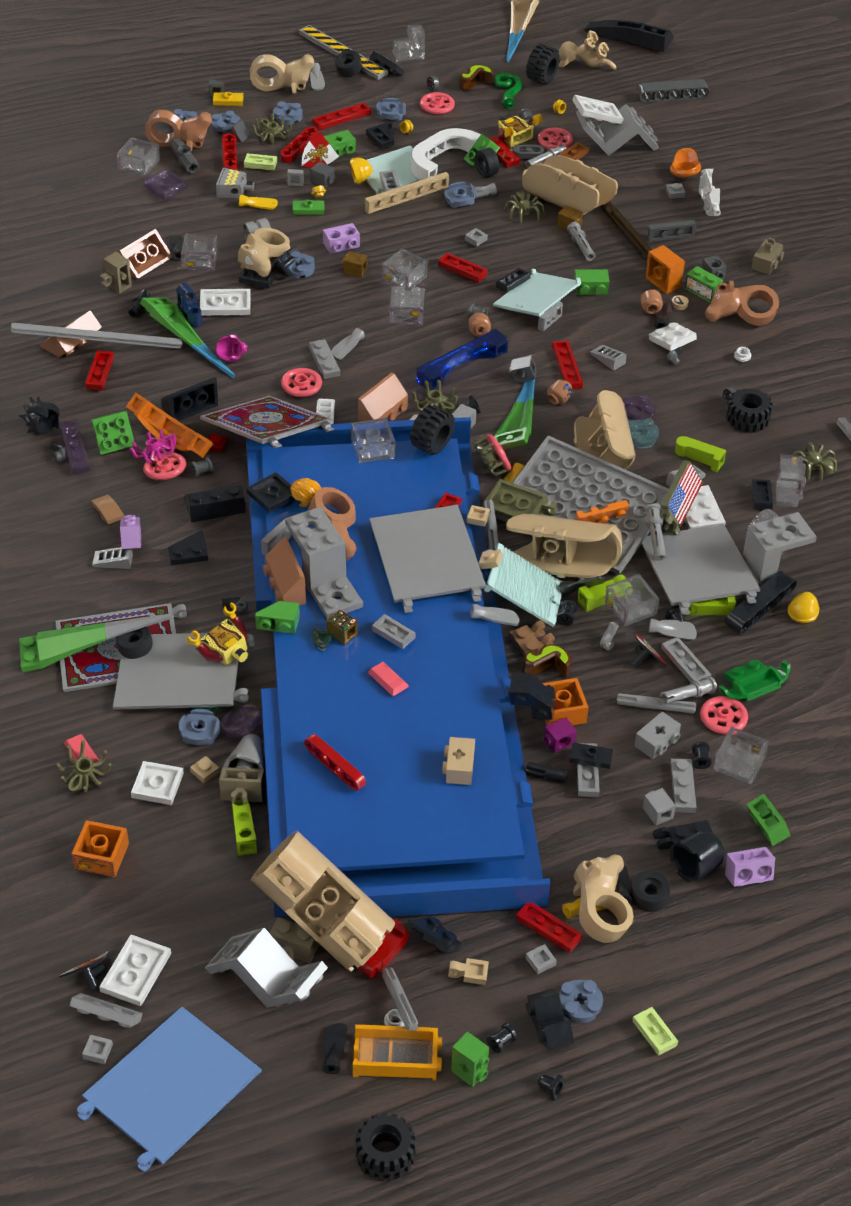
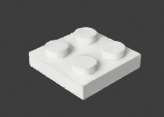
(672, 336)
(157, 783)

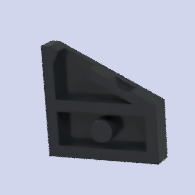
(381, 135)
(188, 550)
(435, 934)

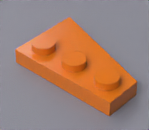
(609, 511)

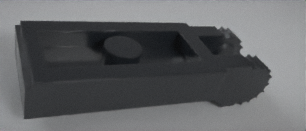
(677, 833)

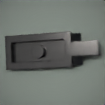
(384, 62)

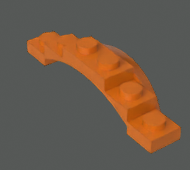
(155, 419)

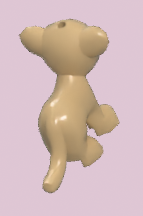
(592, 58)

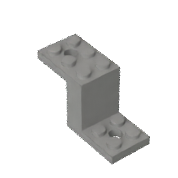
(613, 136)
(768, 540)
(324, 562)
(267, 968)

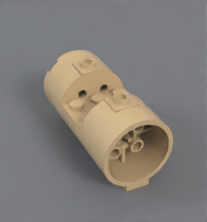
(323, 901)

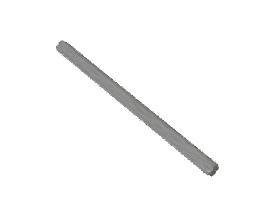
(93, 335)

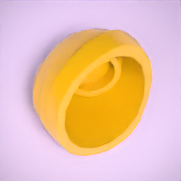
(360, 169)
(803, 608)

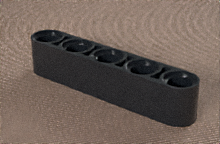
(770, 595)

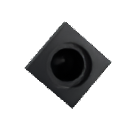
(473, 404)
(674, 614)
(552, 1085)

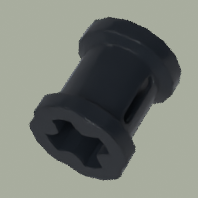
(568, 613)
(701, 755)
(502, 1038)

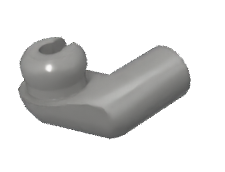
(606, 641)

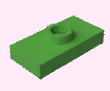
(308, 207)

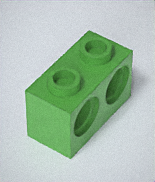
(768, 819)

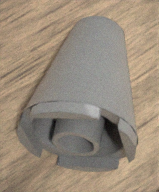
(247, 754)

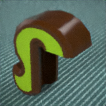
(474, 74)
(547, 657)

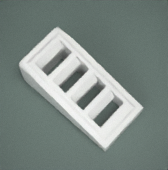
(326, 408)

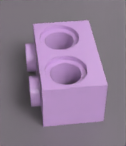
(341, 238)
(130, 532)
(750, 866)

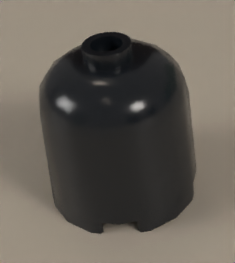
(697, 855)

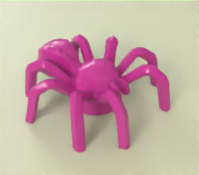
(155, 446)

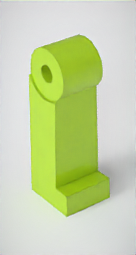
(700, 452)
(596, 594)
(716, 606)
(244, 828)

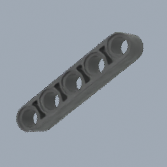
(673, 90)

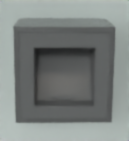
(215, 87)
(240, 131)

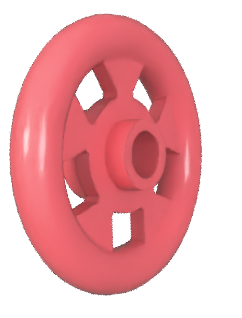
(437, 102)
(554, 138)
(301, 382)
(499, 451)
(165, 466)
(727, 718)

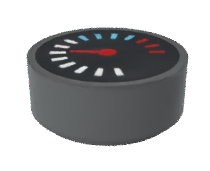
(432, 83)
(727, 392)

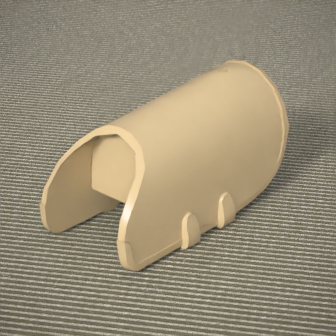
(569, 183)
(606, 431)
(568, 545)

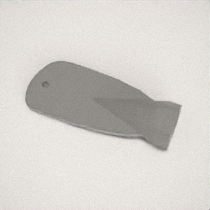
(316, 78)
(486, 190)
(347, 344)
(494, 614)
(673, 628)

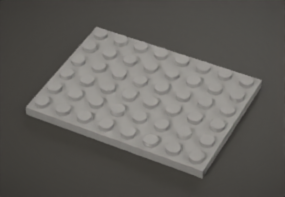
(584, 482)

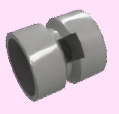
(251, 227)

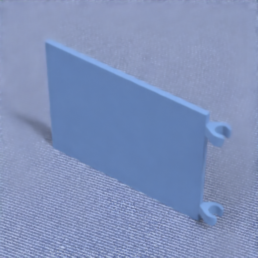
(170, 1086)

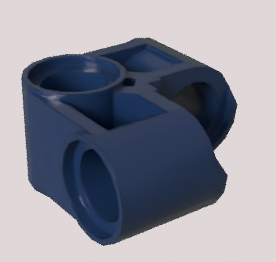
(188, 305)

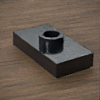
(253, 278)
(512, 280)
(762, 494)
(591, 755)

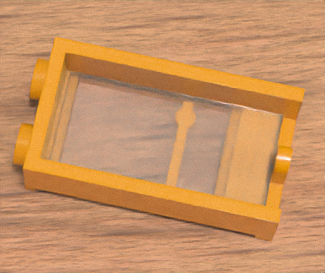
(396, 1052)

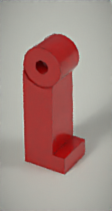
(387, 951)

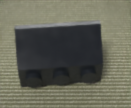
(191, 400)
(215, 503)

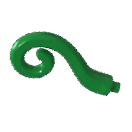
(508, 101)

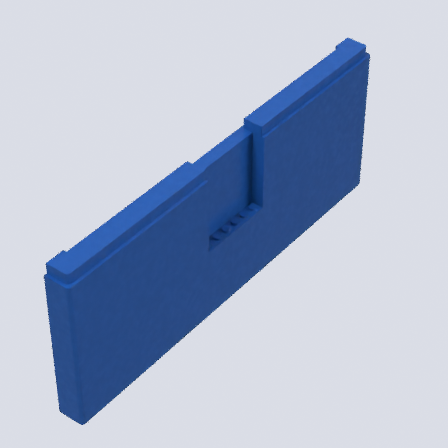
(407, 832)

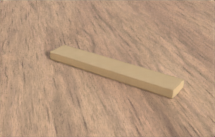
(406, 192)

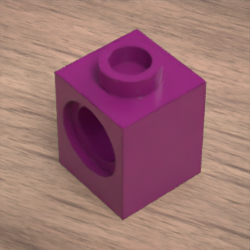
(559, 735)

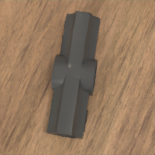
(184, 155)

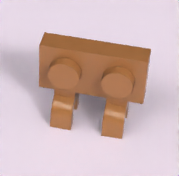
(527, 640)

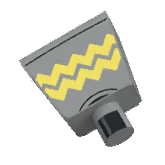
(232, 184)

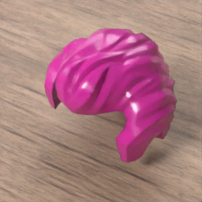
(230, 348)

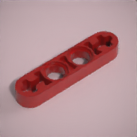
(229, 151)
(289, 154)
(335, 762)

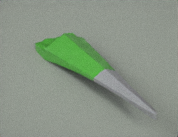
(54, 645)

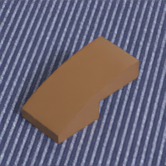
(108, 509)

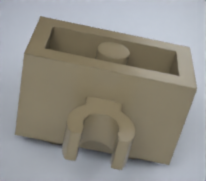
(767, 256)
(117, 273)
(242, 784)
(294, 940)

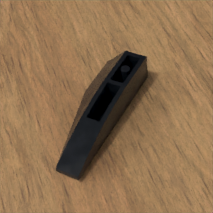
(633, 33)

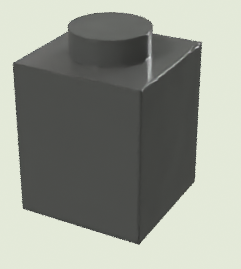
(322, 174)

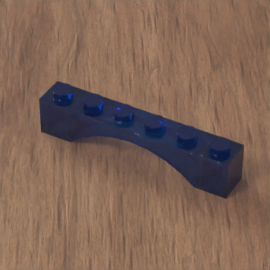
(486, 346)

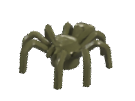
(271, 129)
(524, 206)
(436, 398)
(488, 456)
(815, 460)
(83, 768)

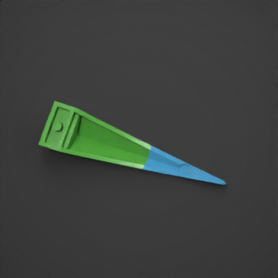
(172, 318)
(518, 423)

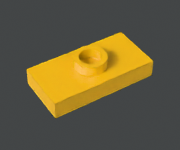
(228, 99)

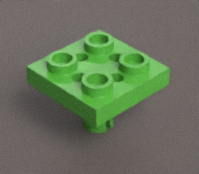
(110, 432)

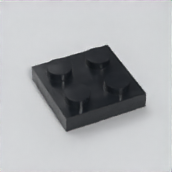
(271, 492)

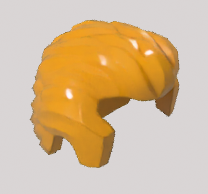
(304, 490)

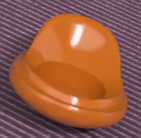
(685, 163)

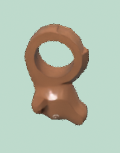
(190, 131)
(734, 300)
(346, 518)

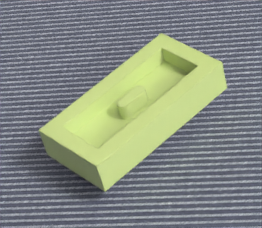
(257, 161)
(655, 1031)

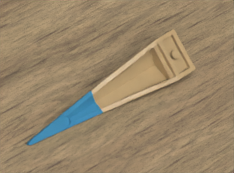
(520, 16)

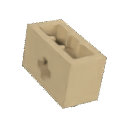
(460, 760)

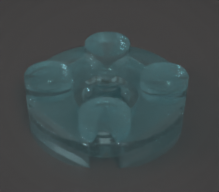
(650, 431)

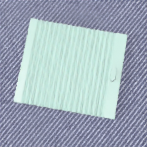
(396, 160)
(537, 293)
(525, 586)

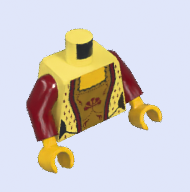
(516, 130)
(223, 642)

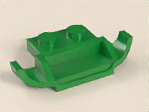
(754, 680)

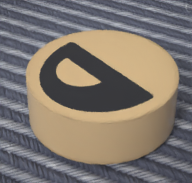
(680, 302)

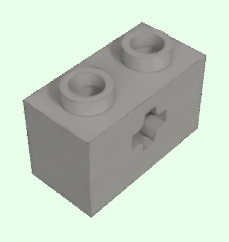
(657, 735)

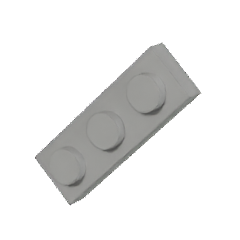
(324, 359)
(685, 660)
(588, 779)
(683, 785)
(106, 1010)

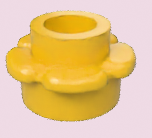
(559, 106)
(406, 126)
(318, 191)

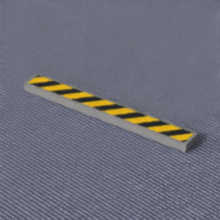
(335, 47)

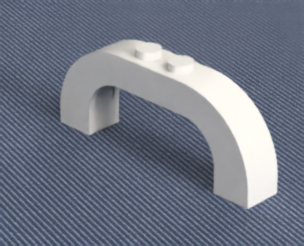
(435, 145)

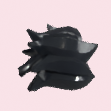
(41, 416)

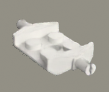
(709, 194)

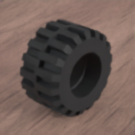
(543, 64)
(749, 410)
(432, 429)
(385, 1163)

